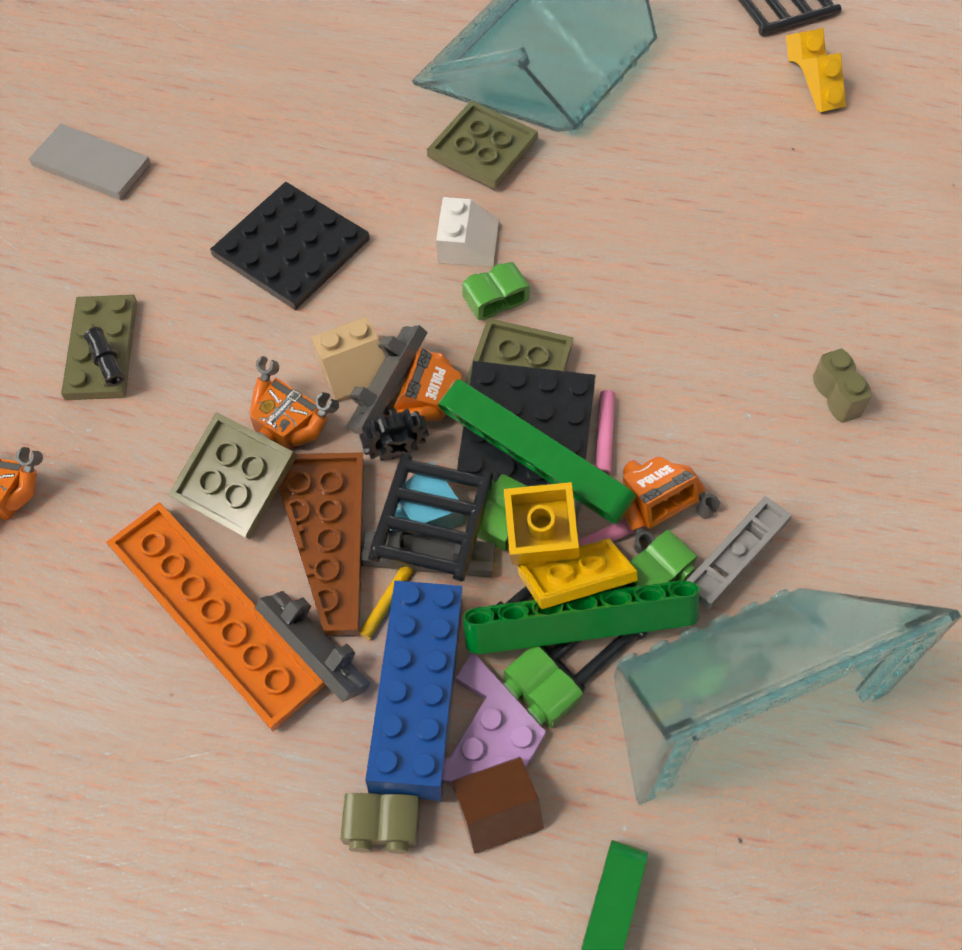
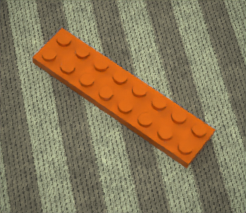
(216, 616)

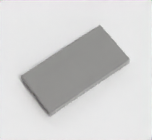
(90, 161)

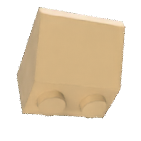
(348, 356)

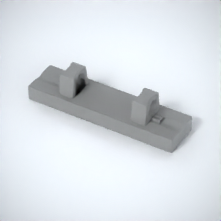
(739, 550)

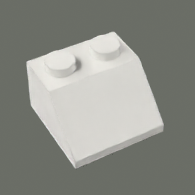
(466, 233)

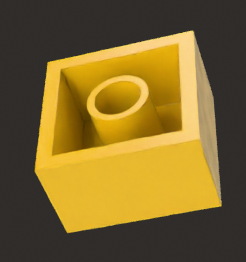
(541, 523)

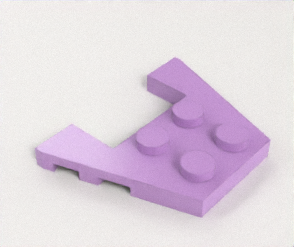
(499, 728)

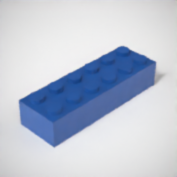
(416, 691)

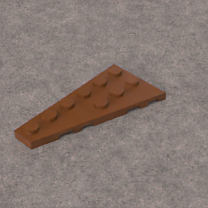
(326, 518)

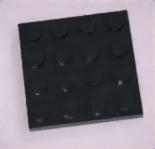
(290, 245)
(545, 398)

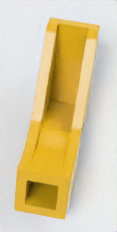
(821, 71)

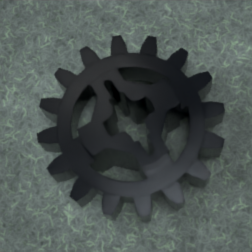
(394, 434)

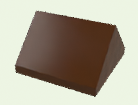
(498, 804)

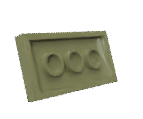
(117, 319)

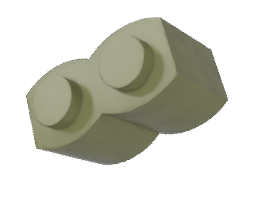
(841, 385)
(380, 821)

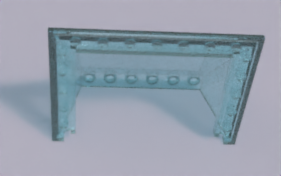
(543, 58)
(758, 663)

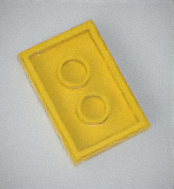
(596, 570)

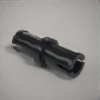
(104, 356)

